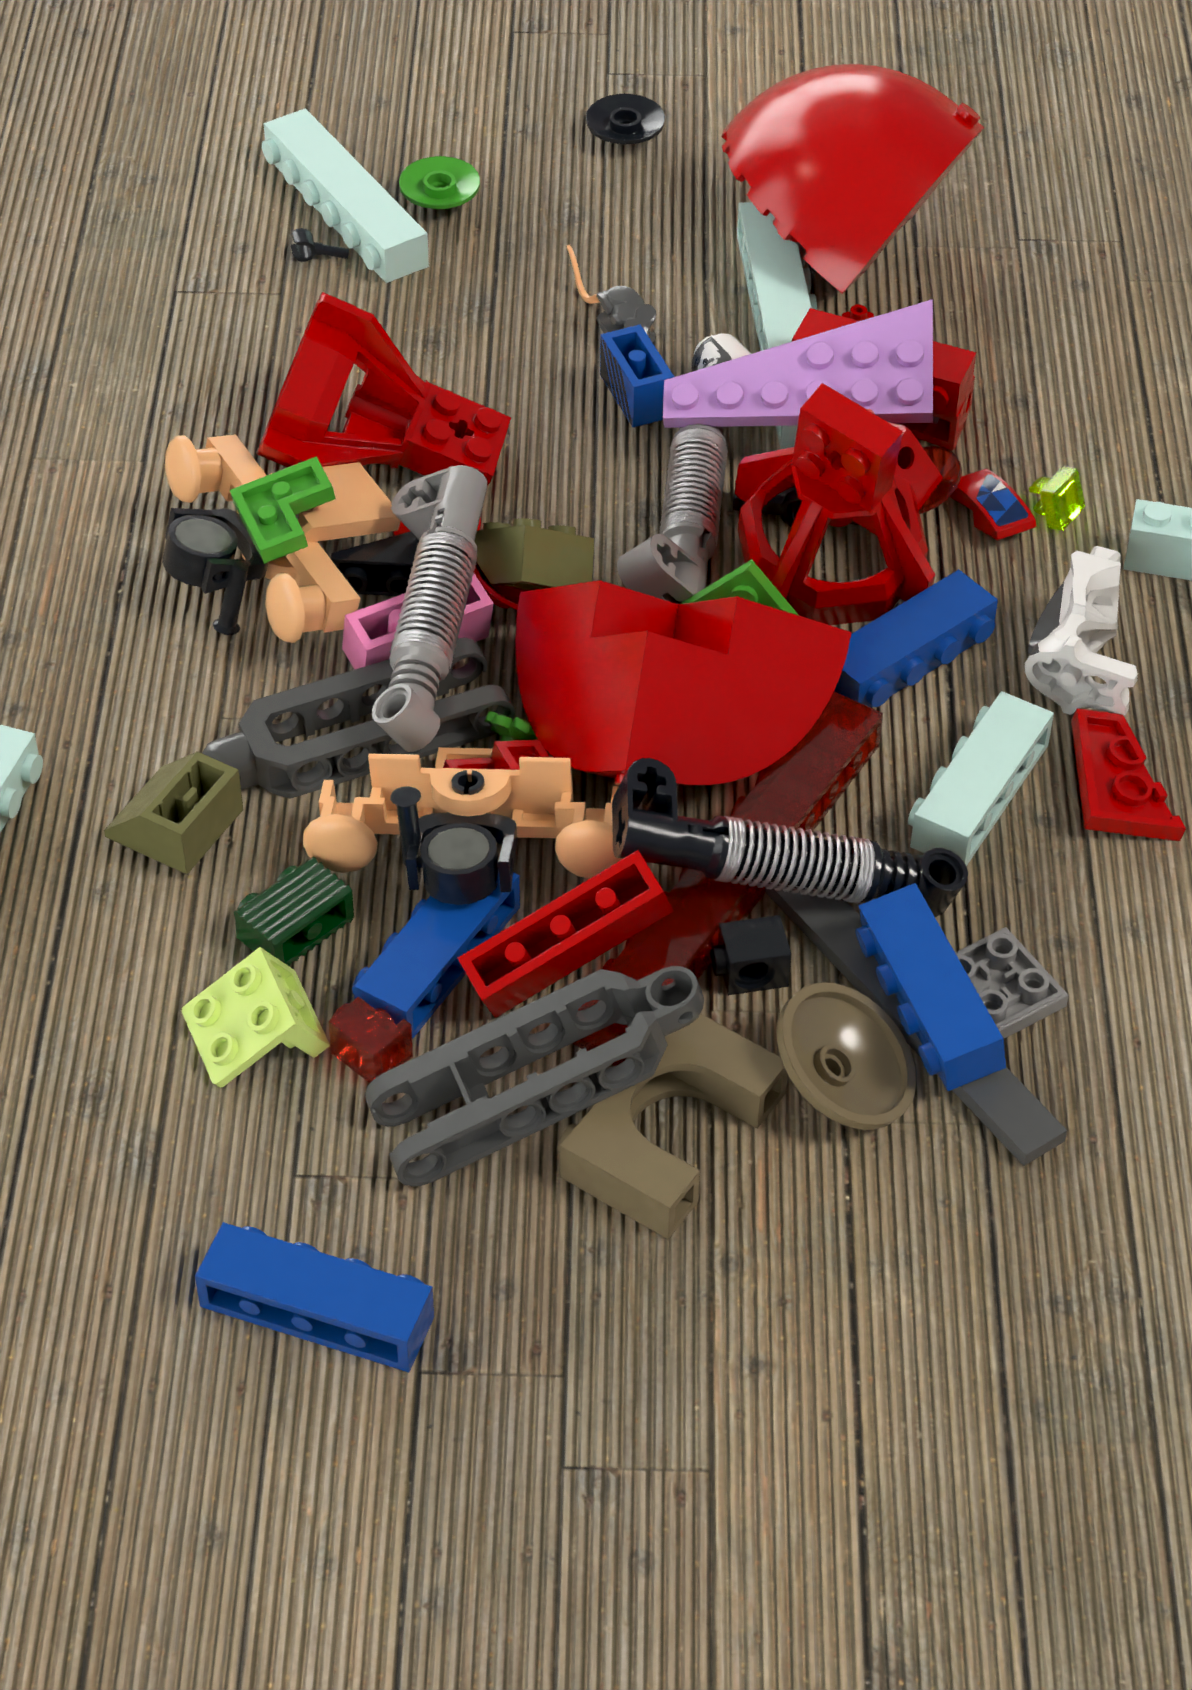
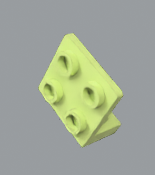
(250, 1015)

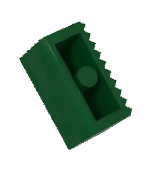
(295, 912)

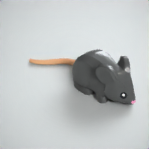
(621, 305)

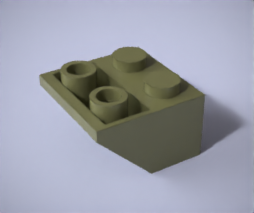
(533, 556)
(180, 811)

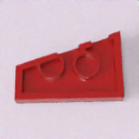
(1115, 782)

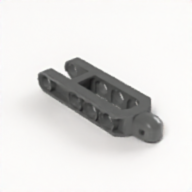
(276, 765)
(484, 1122)

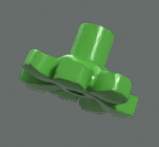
(508, 729)

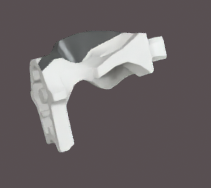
(1073, 631)

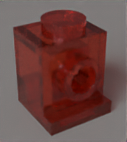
(369, 1039)

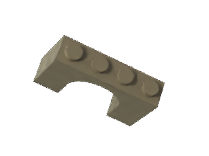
(635, 1176)

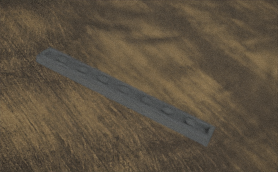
(996, 1099)

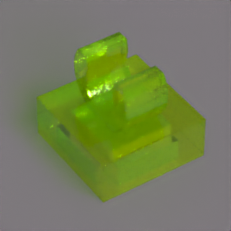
(1060, 497)

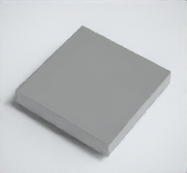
(1011, 982)

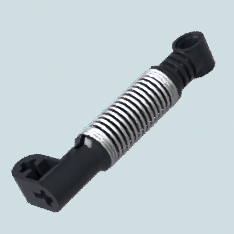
(730, 849)

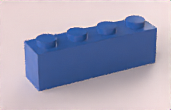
(916, 639)
(422, 960)
(931, 988)
(315, 1296)

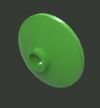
(439, 182)

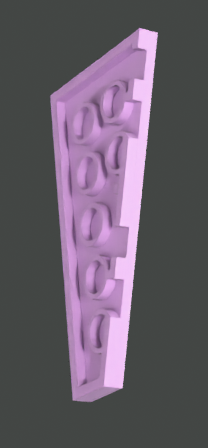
(874, 362)

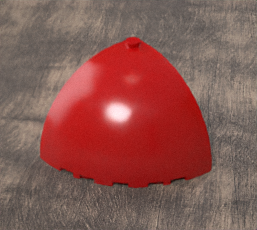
(846, 159)
(689, 684)

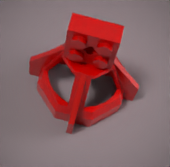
(390, 415)
(841, 475)

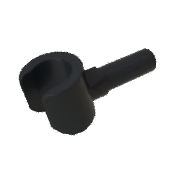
(306, 248)

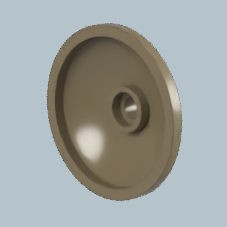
(846, 1056)

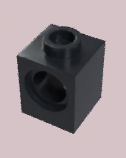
(752, 955)

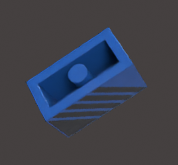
(634, 374)

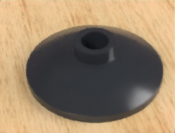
(625, 119)

